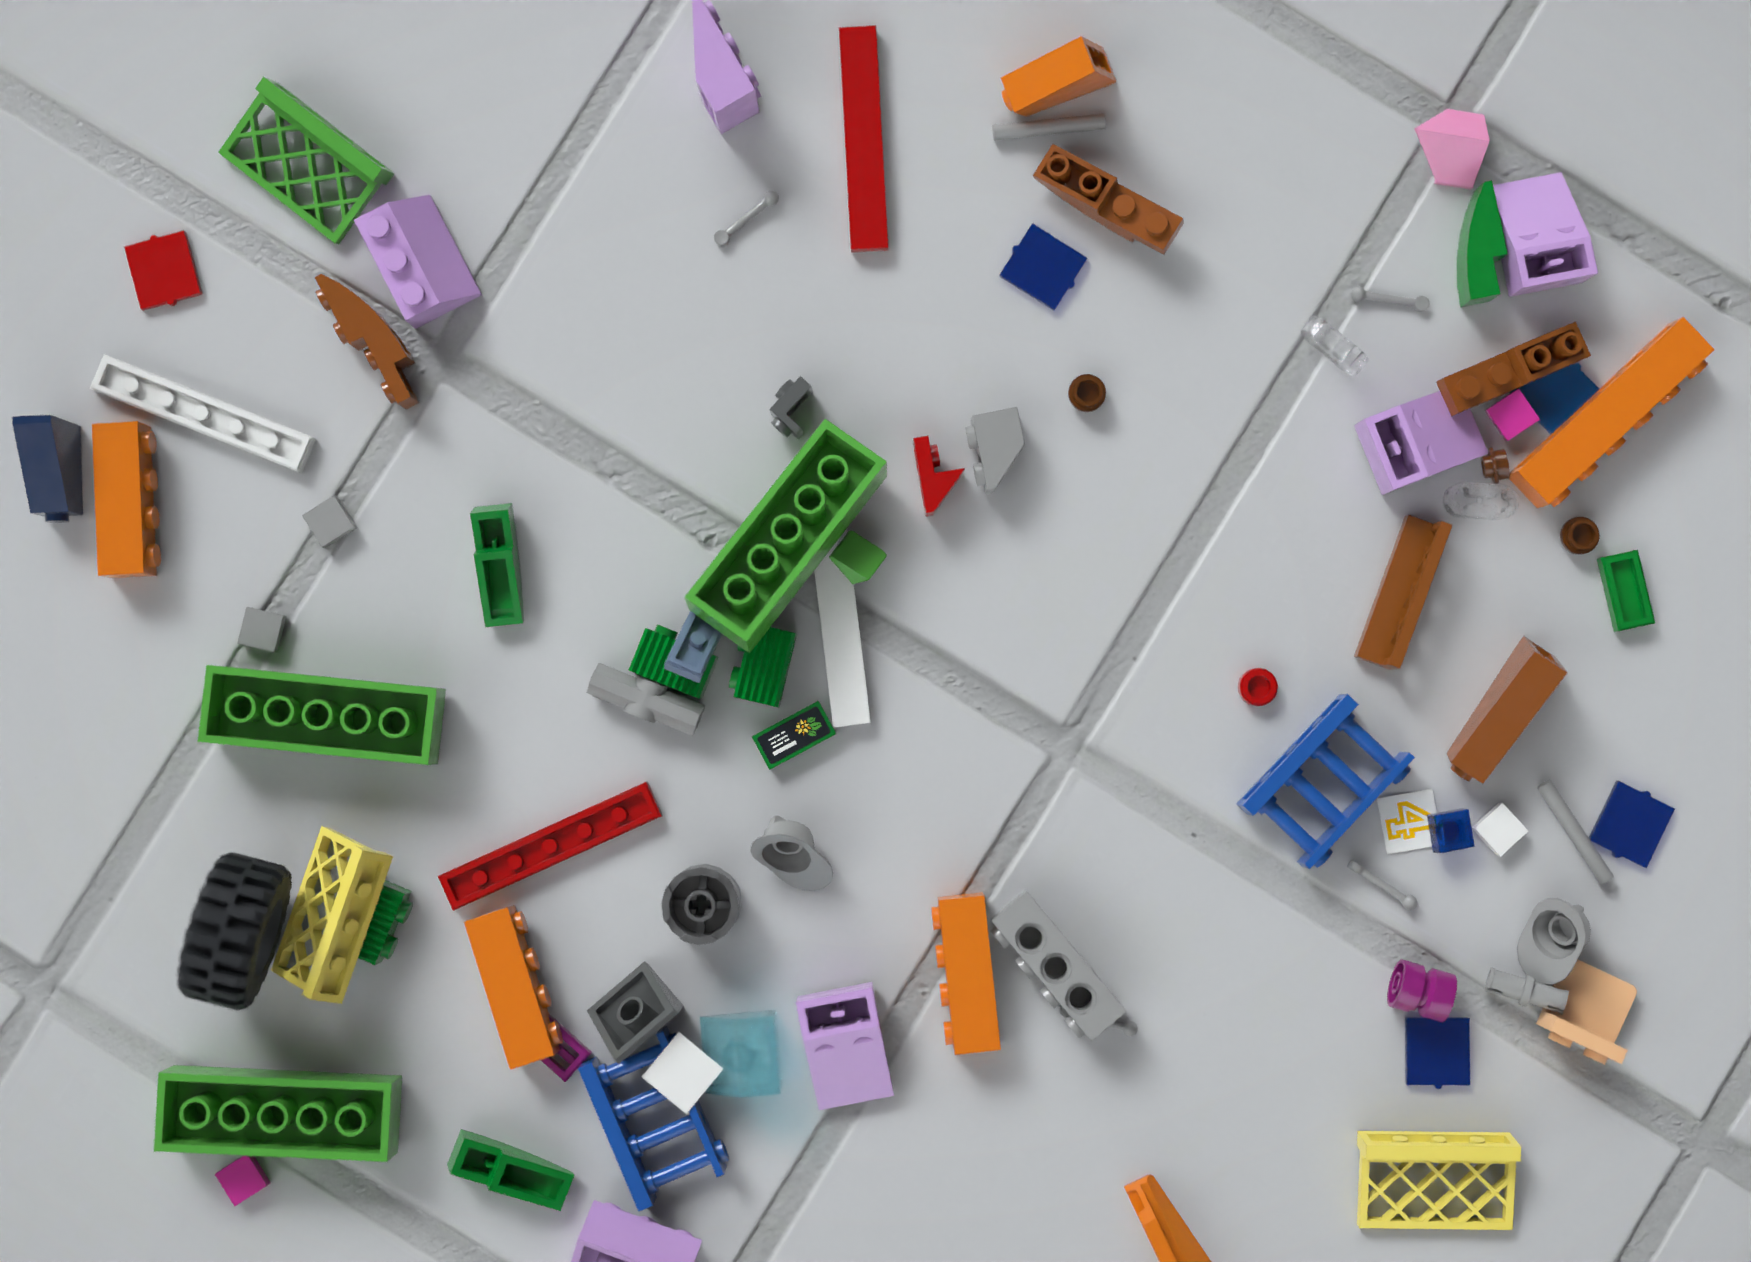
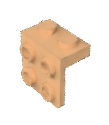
(1592, 1013)

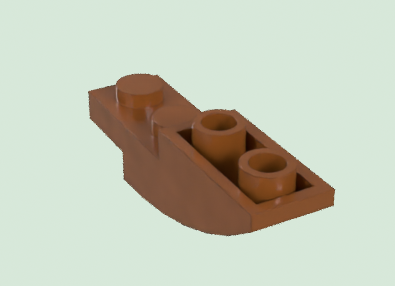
(1106, 201)
(364, 327)
(1513, 369)

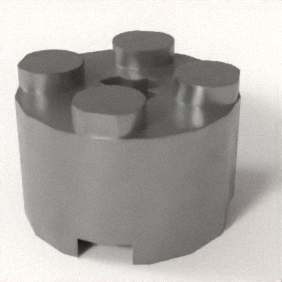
(685, 919)

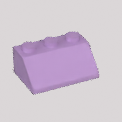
(417, 258)
(624, 1237)

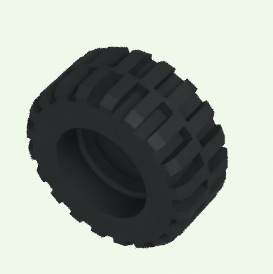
(234, 931)

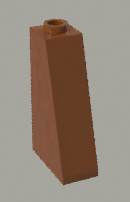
(1505, 710)

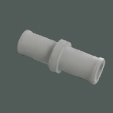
(1526, 990)

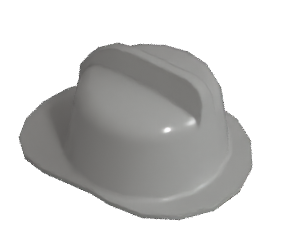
(791, 855)
(1553, 940)

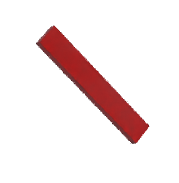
(863, 139)
(550, 845)

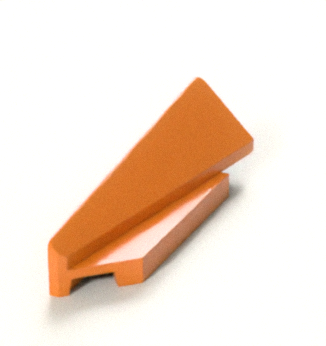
(1163, 1224)

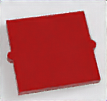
(163, 270)

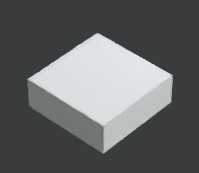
(1499, 829)

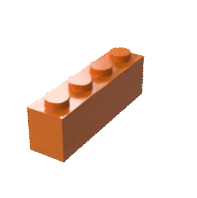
(125, 499)
(968, 973)
(513, 986)

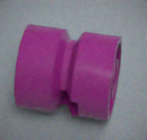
(1429, 992)

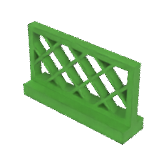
(315, 130)

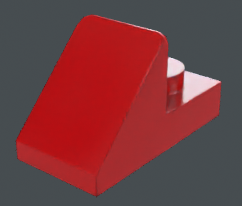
(933, 485)

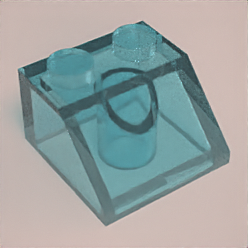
(746, 1050)

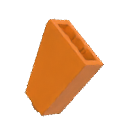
(1057, 77)

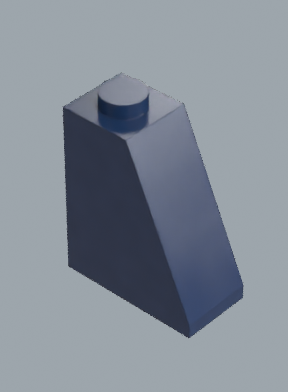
(50, 465)

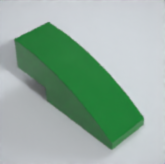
(1479, 248)
(497, 564)
(509, 1170)

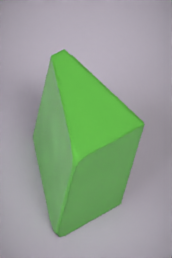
(857, 557)

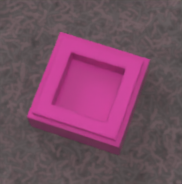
(1512, 415)
(242, 1179)

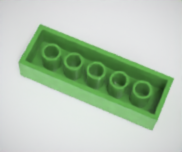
(786, 535)
(321, 715)
(278, 1113)

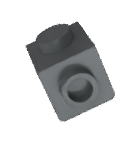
(789, 397)

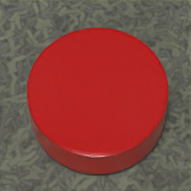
(1257, 687)

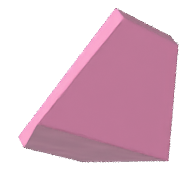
(1454, 146)

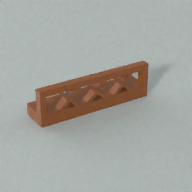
(1402, 592)

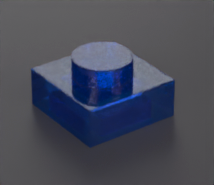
(1450, 830)

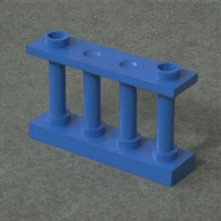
(1288, 772)
(629, 1147)

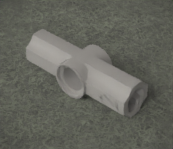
(645, 699)

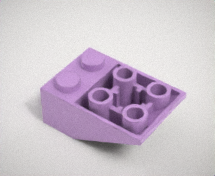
(723, 84)
(1543, 235)
(1418, 441)
(844, 1045)

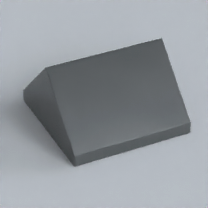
(633, 1011)

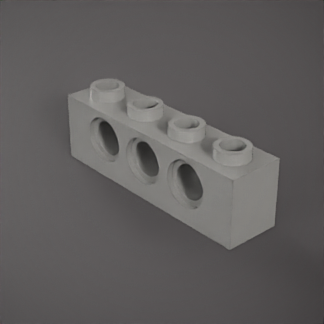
(1102, 1007)

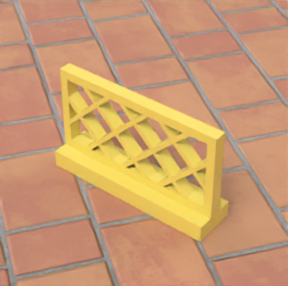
(345, 918)
(1440, 1148)

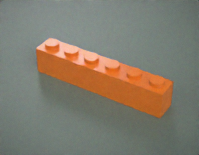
(1611, 413)

